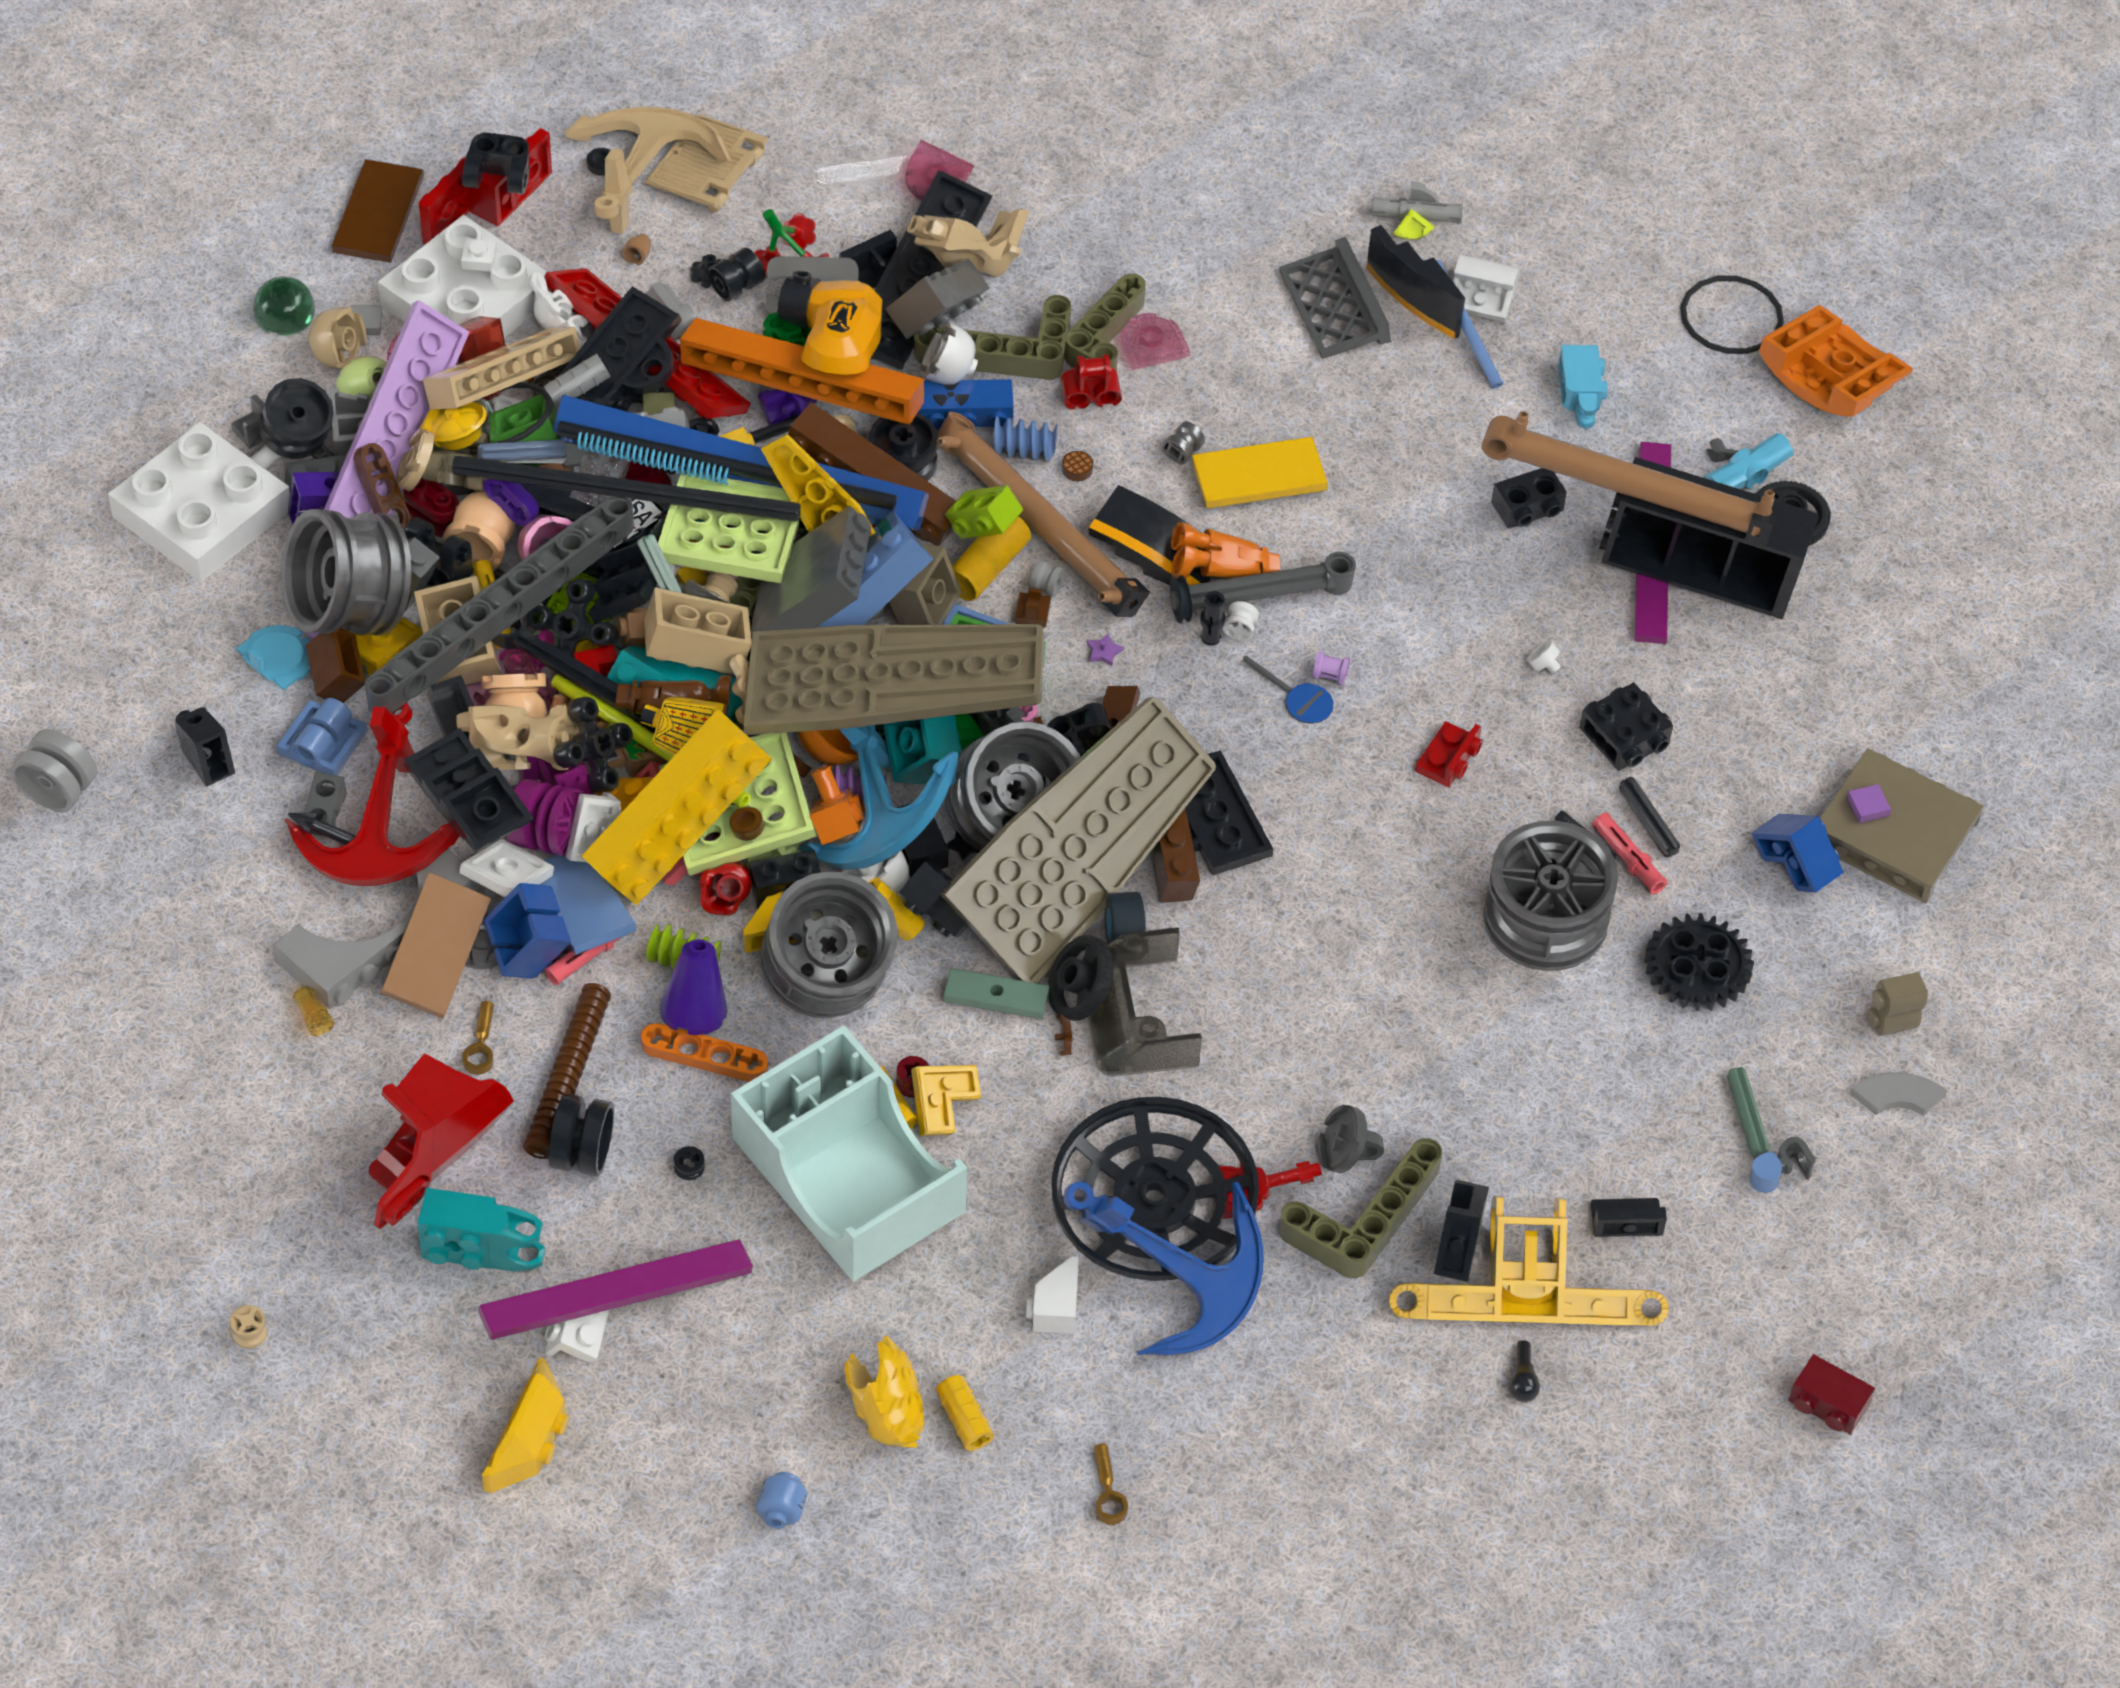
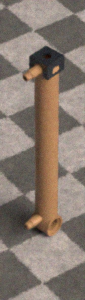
(1511, 439)
(1119, 593)

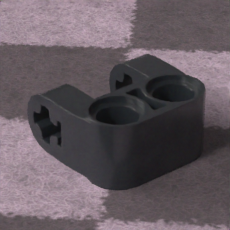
(498, 156)
(454, 553)

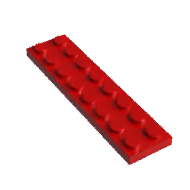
(691, 384)

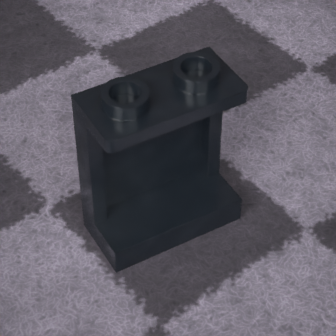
(1461, 1230)

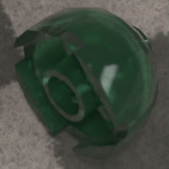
(284, 306)

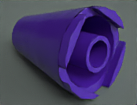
(695, 991)

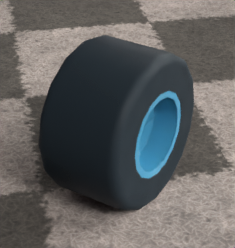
(1123, 914)

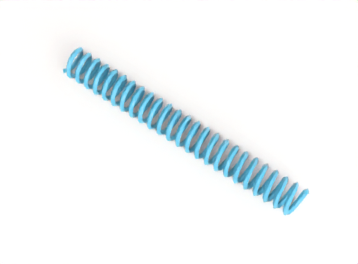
(657, 463)

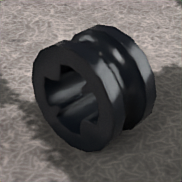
(683, 1170)

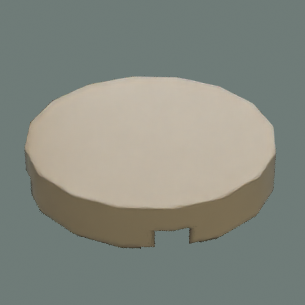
(415, 461)

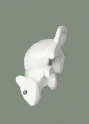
(555, 308)

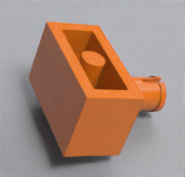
(838, 811)

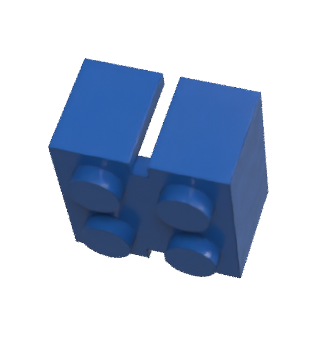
(530, 922)

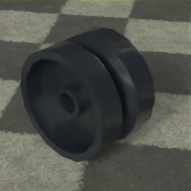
(296, 418)
(909, 444)
(581, 1134)

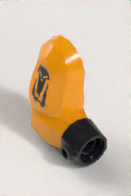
(842, 320)

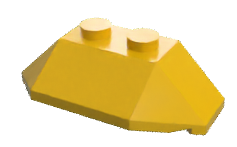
(529, 1432)

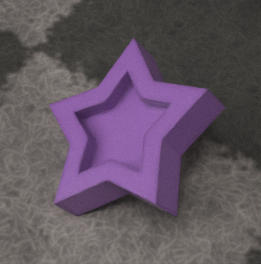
(1104, 650)

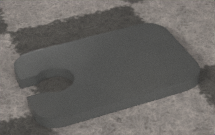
(820, 267)

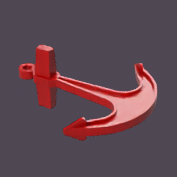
(370, 856)

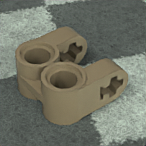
(440, 470)

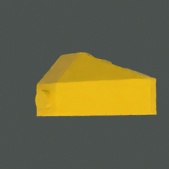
(808, 483)

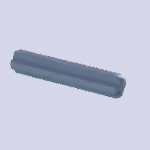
(522, 450)

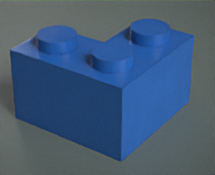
(1803, 848)

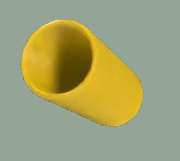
(988, 558)

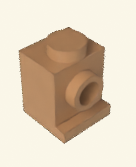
(632, 627)

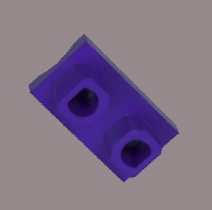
(781, 404)

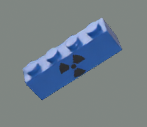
(973, 399)

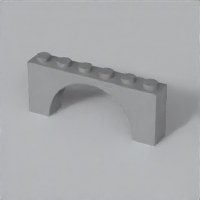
(341, 967)

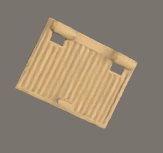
(691, 169)

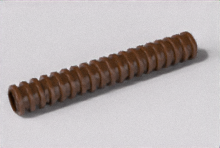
(568, 1064)

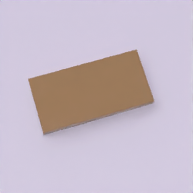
(435, 945)

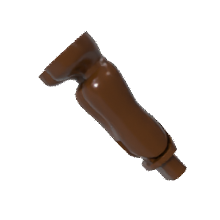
(655, 692)

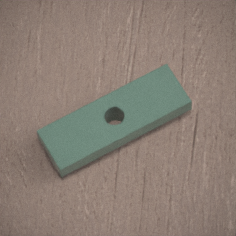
(979, 989)

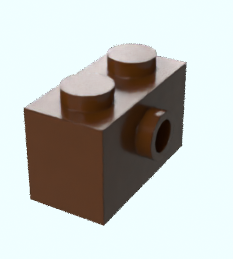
(335, 665)

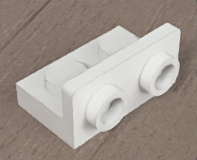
(590, 820)

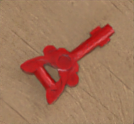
(1304, 1173)

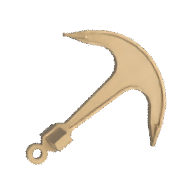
(655, 129)

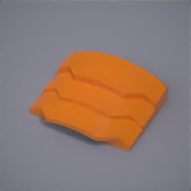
(1830, 363)

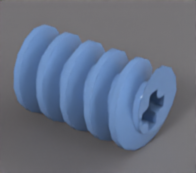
(1025, 439)

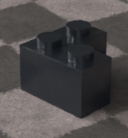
(924, 897)

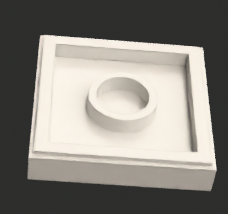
(504, 867)

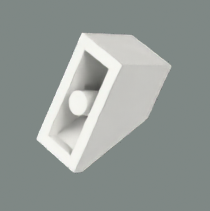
(1055, 1300)

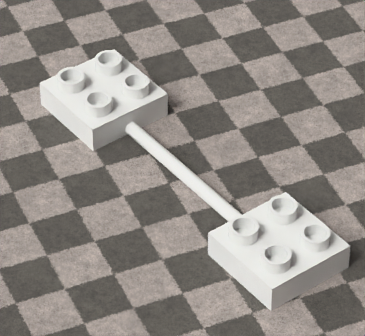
(211, 500)

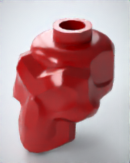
(724, 888)

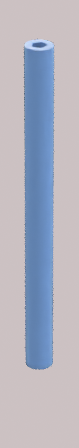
(1479, 349)

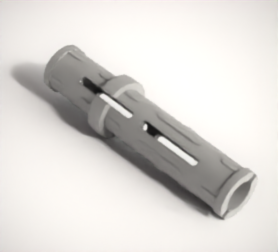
(1428, 210)

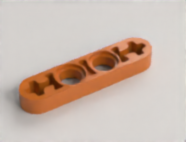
(707, 1047)

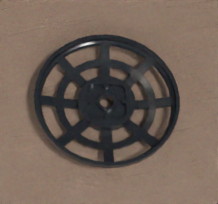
(1156, 1174)

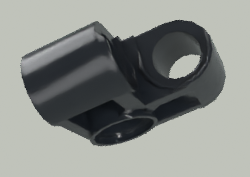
(1083, 726)

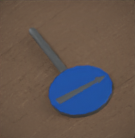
(1304, 702)

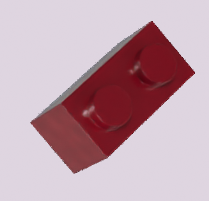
(1831, 1394)

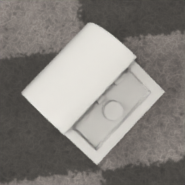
(1486, 286)

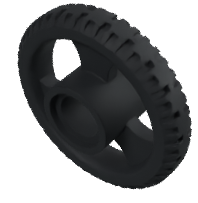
(1798, 495)
(1081, 977)

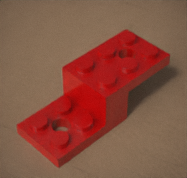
(491, 201)

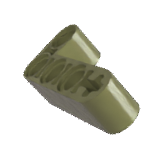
(1102, 323)

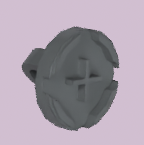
(1347, 1140)

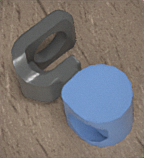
(1769, 1167)

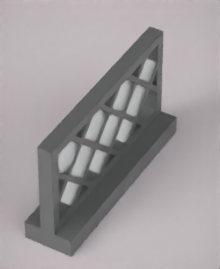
(1361, 296)

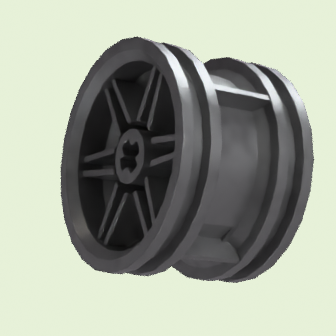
(346, 572)
(1047, 755)
(1554, 873)
(836, 897)

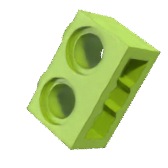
(984, 512)

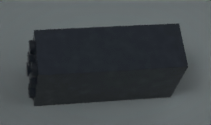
(1706, 554)

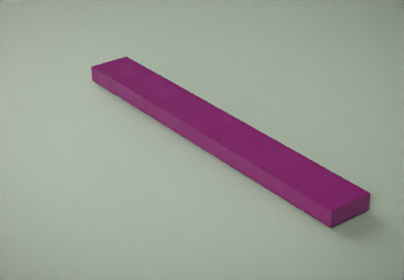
(1651, 594)
(614, 1289)

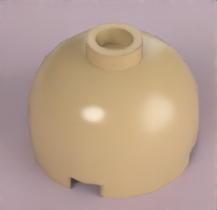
(336, 332)

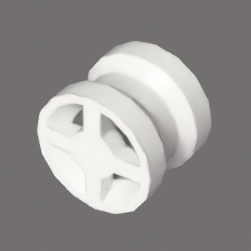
(1240, 621)

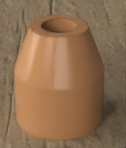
(637, 245)

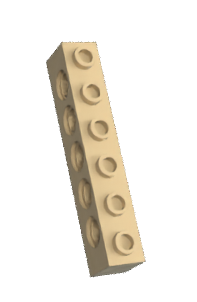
(501, 368)

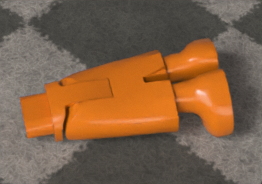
(1219, 554)

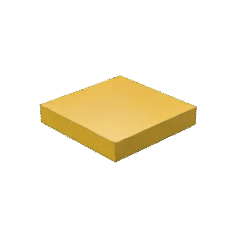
(378, 650)

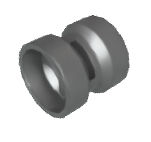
(1186, 440)

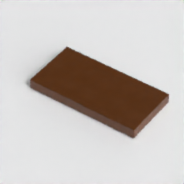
(377, 211)

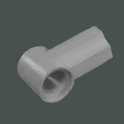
(664, 295)

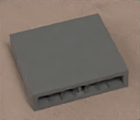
(819, 576)

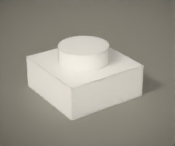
(478, 254)

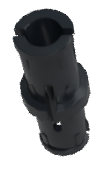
(1212, 618)

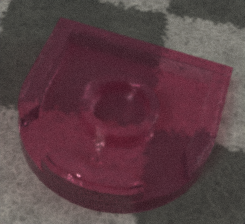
(925, 164)
(1152, 341)

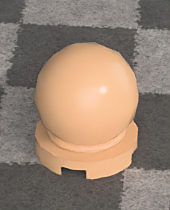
(483, 526)
(517, 691)

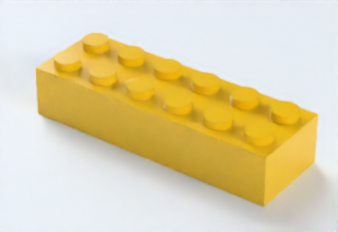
(676, 807)

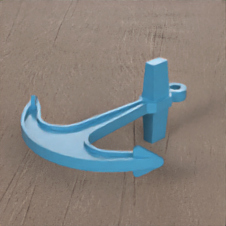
(885, 827)

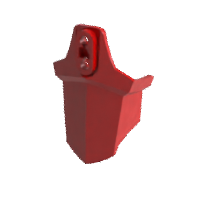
(441, 1120)

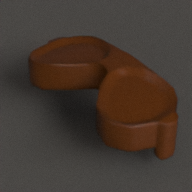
(1066, 1035)

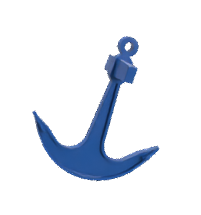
(1222, 1291)

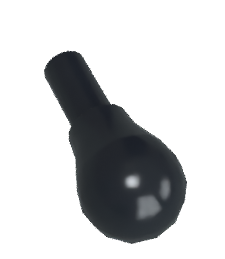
(1524, 1382)

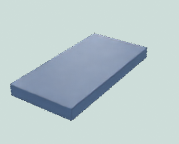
(587, 905)

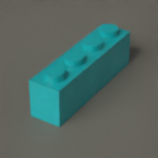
(635, 665)

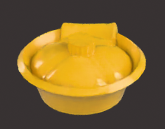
(455, 426)

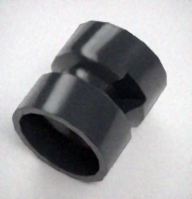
(738, 272)

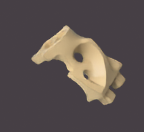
(958, 240)
(496, 740)

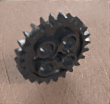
(1699, 961)

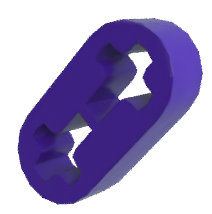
(511, 499)

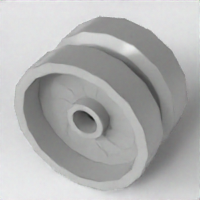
(54, 770)

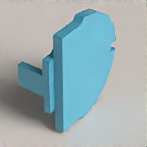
(277, 654)

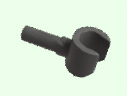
(1719, 452)

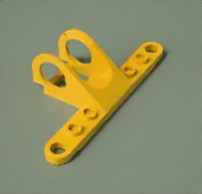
(1528, 1288)

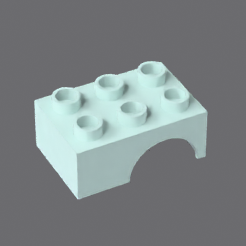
(844, 1155)

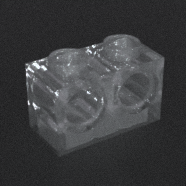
(599, 465)

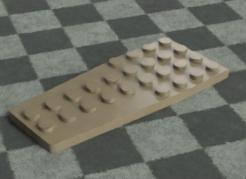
(888, 674)
(1079, 840)

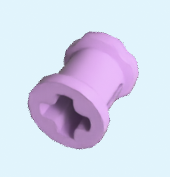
(1331, 668)

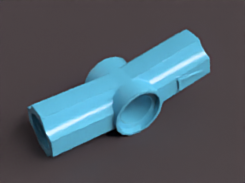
(1753, 465)

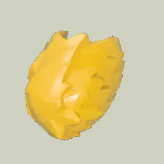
(891, 1402)

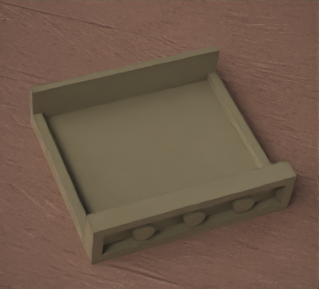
(1914, 840)

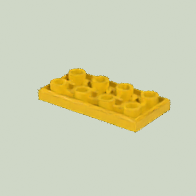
(1259, 472)

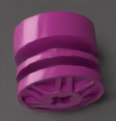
(552, 814)

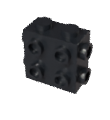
(1626, 726)

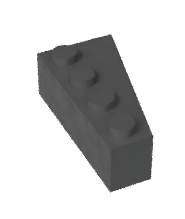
(938, 299)

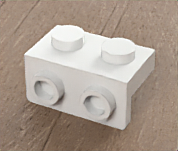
(577, 1336)

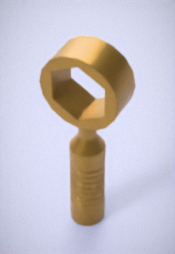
(482, 1034)
(1106, 1479)

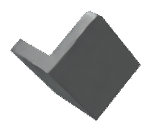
(247, 426)

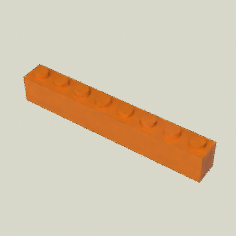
(780, 366)

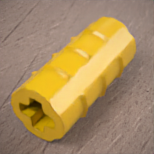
(907, 922)
(964, 1412)

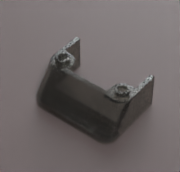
(1133, 1043)

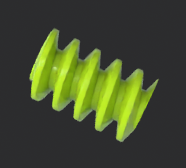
(667, 947)

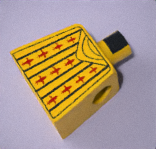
(677, 720)

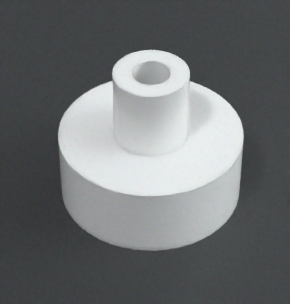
(1544, 657)

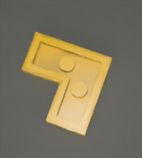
(936, 1089)

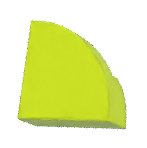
(1413, 227)

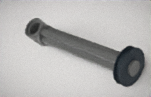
(1333, 576)

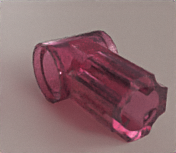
(517, 658)

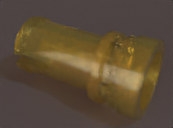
(315, 1015)

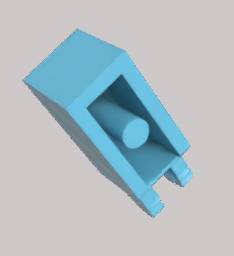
(1582, 381)

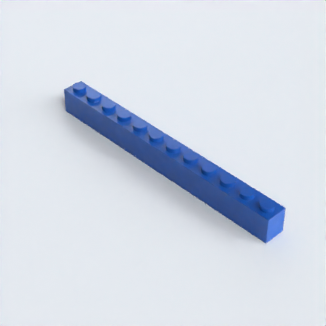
(910, 501)

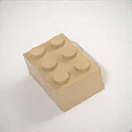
(438, 603)
(696, 630)

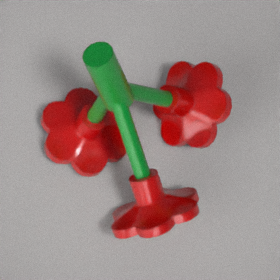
(795, 233)

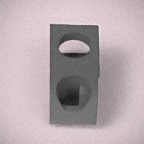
(326, 800)

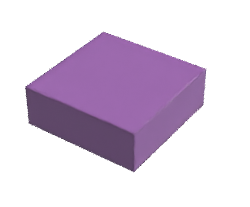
(1868, 803)

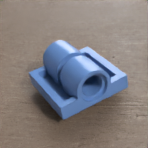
(323, 736)

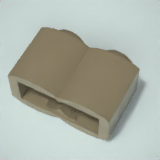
(1897, 1004)

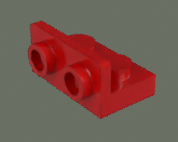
(1449, 753)

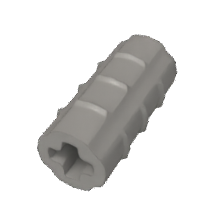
(577, 380)

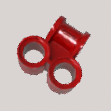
(1089, 382)

